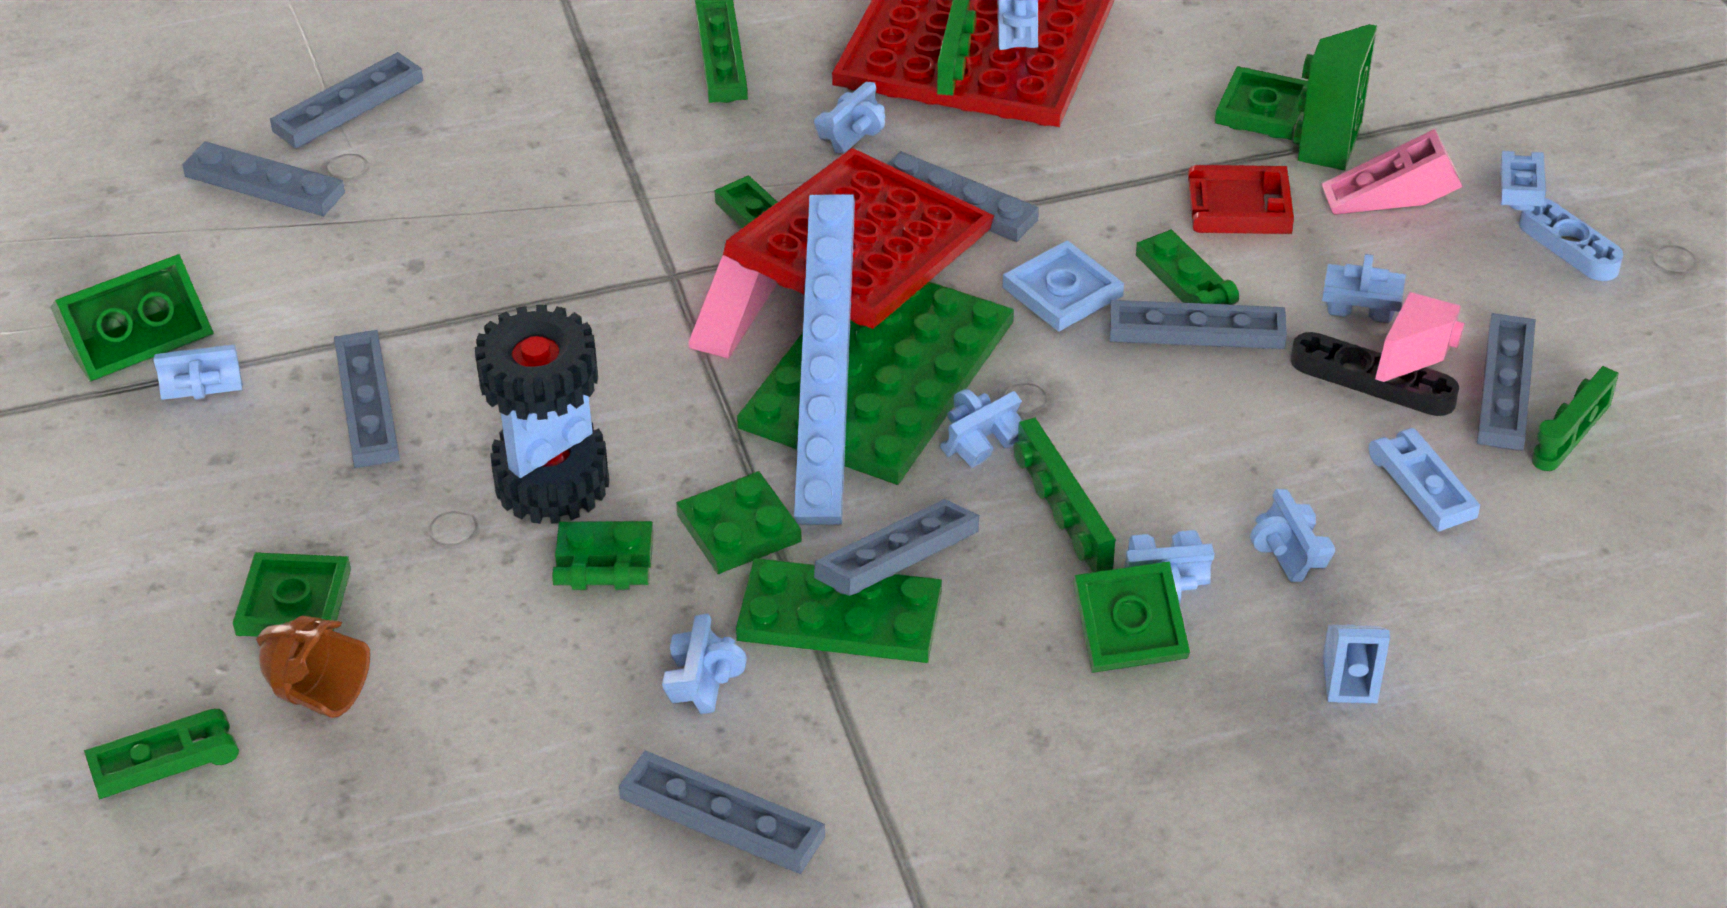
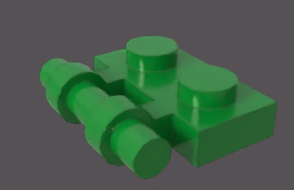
(603, 554)

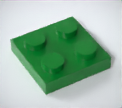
(1261, 103)
(738, 522)
(290, 587)
(1131, 617)

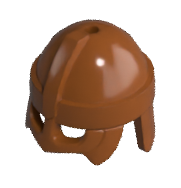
(314, 664)

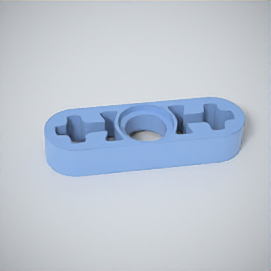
(1591, 255)

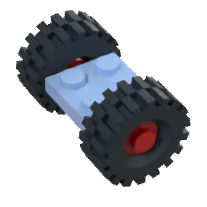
(542, 377)

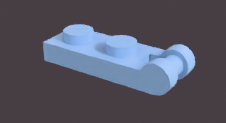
(1522, 180)
(1425, 479)

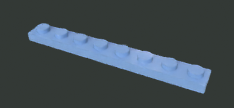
(825, 361)

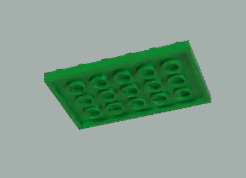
(897, 379)

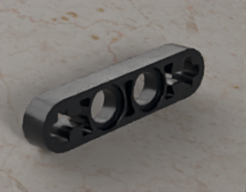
(1320, 366)

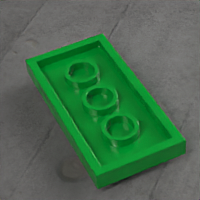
(797, 611)

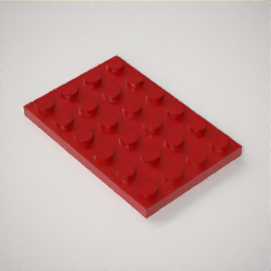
(900, 234)

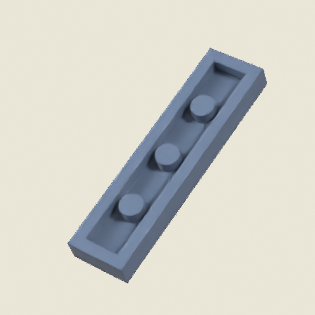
(346, 100)
(264, 178)
(1011, 214)
(1198, 324)
(1506, 382)
(366, 399)
(896, 547)
(722, 811)

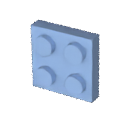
(1063, 285)

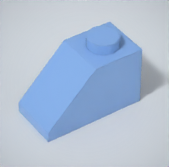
(1354, 662)

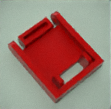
(1233, 199)

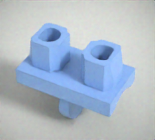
(1017, 23)
(852, 118)
(1363, 287)
(198, 372)
(975, 420)
(1289, 535)
(1187, 556)
(706, 662)

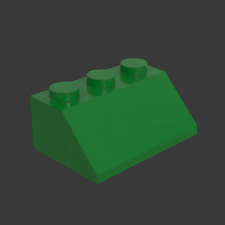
(1334, 97)
(131, 318)

